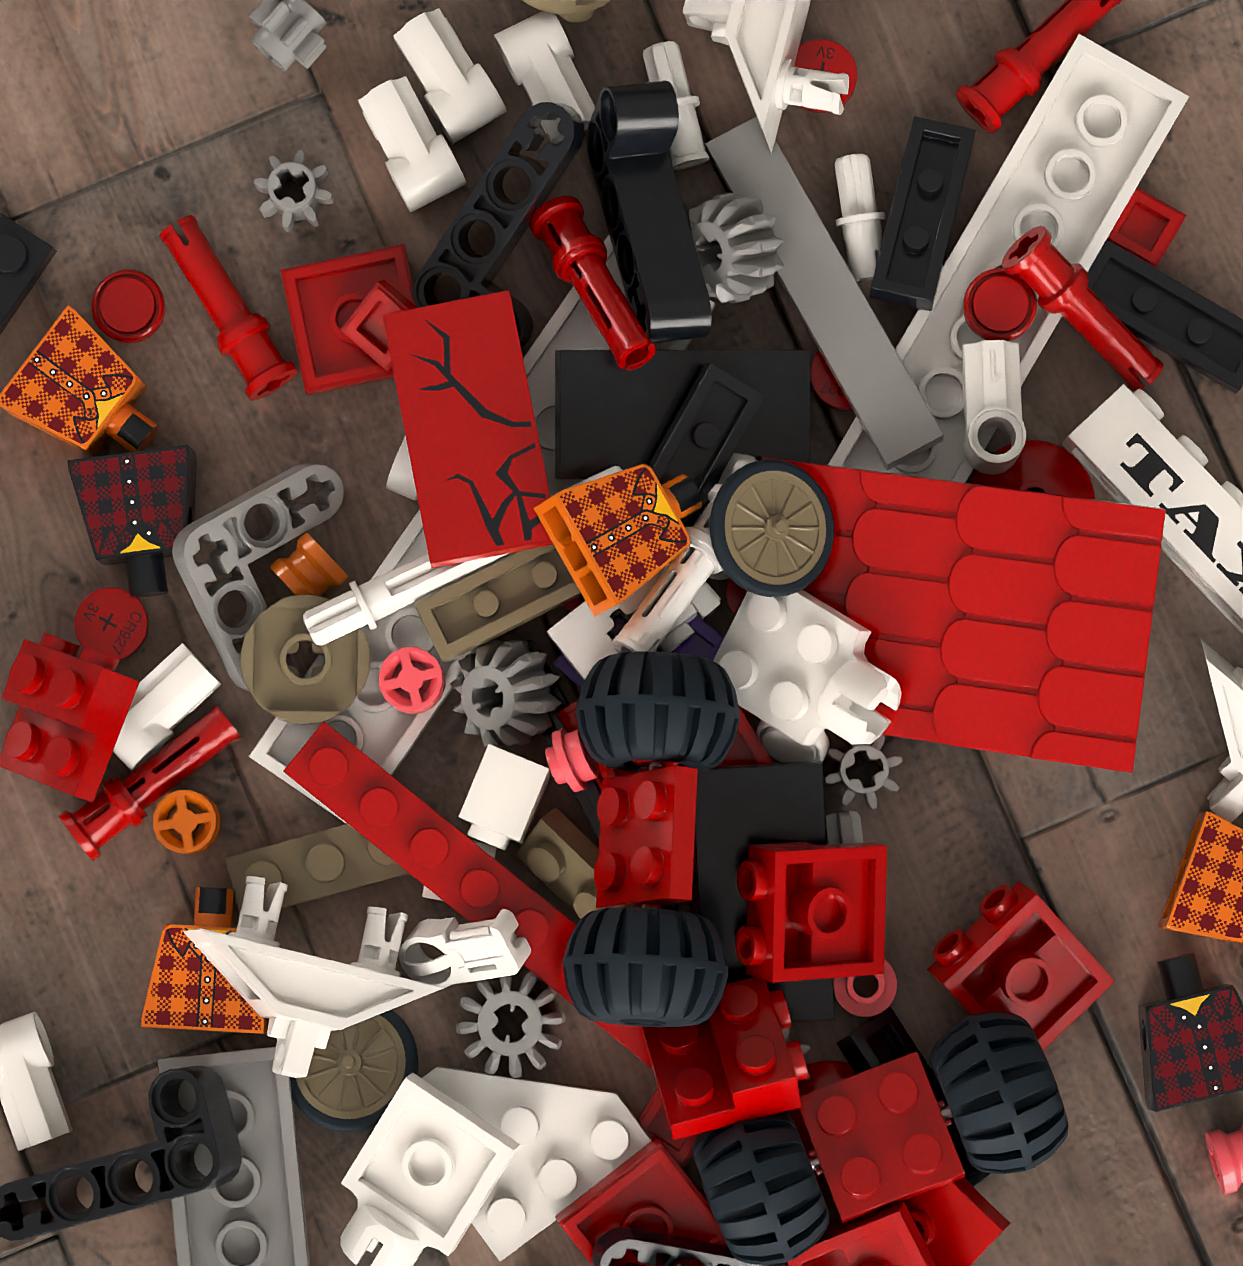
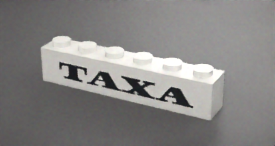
(1147, 466)

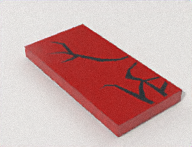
(469, 427)

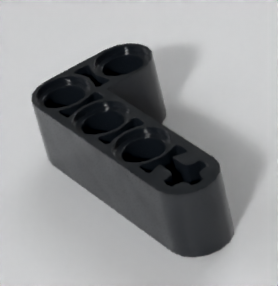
(645, 210)
(506, 217)
(114, 1174)

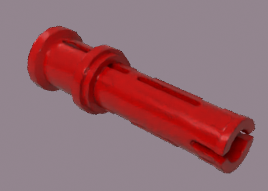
(1020, 69)
(582, 261)
(1065, 291)
(241, 333)
(124, 800)

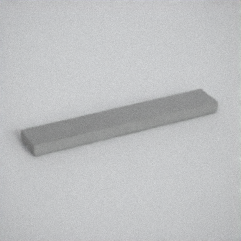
(829, 298)

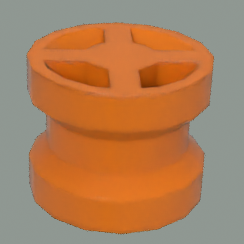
(308, 568)
(175, 822)

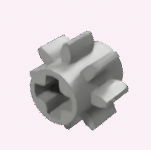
(288, 32)
(301, 176)
(854, 786)

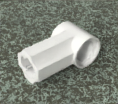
(542, 62)
(455, 87)
(417, 157)
(992, 400)
(161, 704)
(28, 1084)

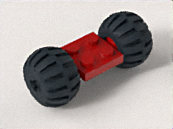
(667, 723)
(884, 1138)

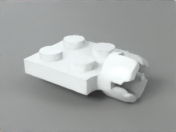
(806, 669)
(421, 1176)

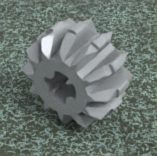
(735, 246)
(505, 693)
(532, 1027)

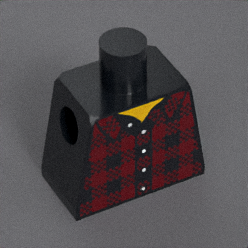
(136, 509)
(1190, 1038)

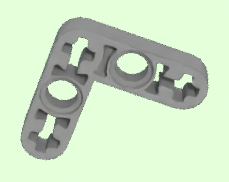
(238, 549)

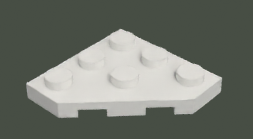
(565, 1147)

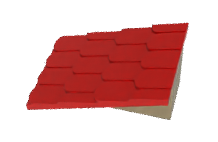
(997, 610)

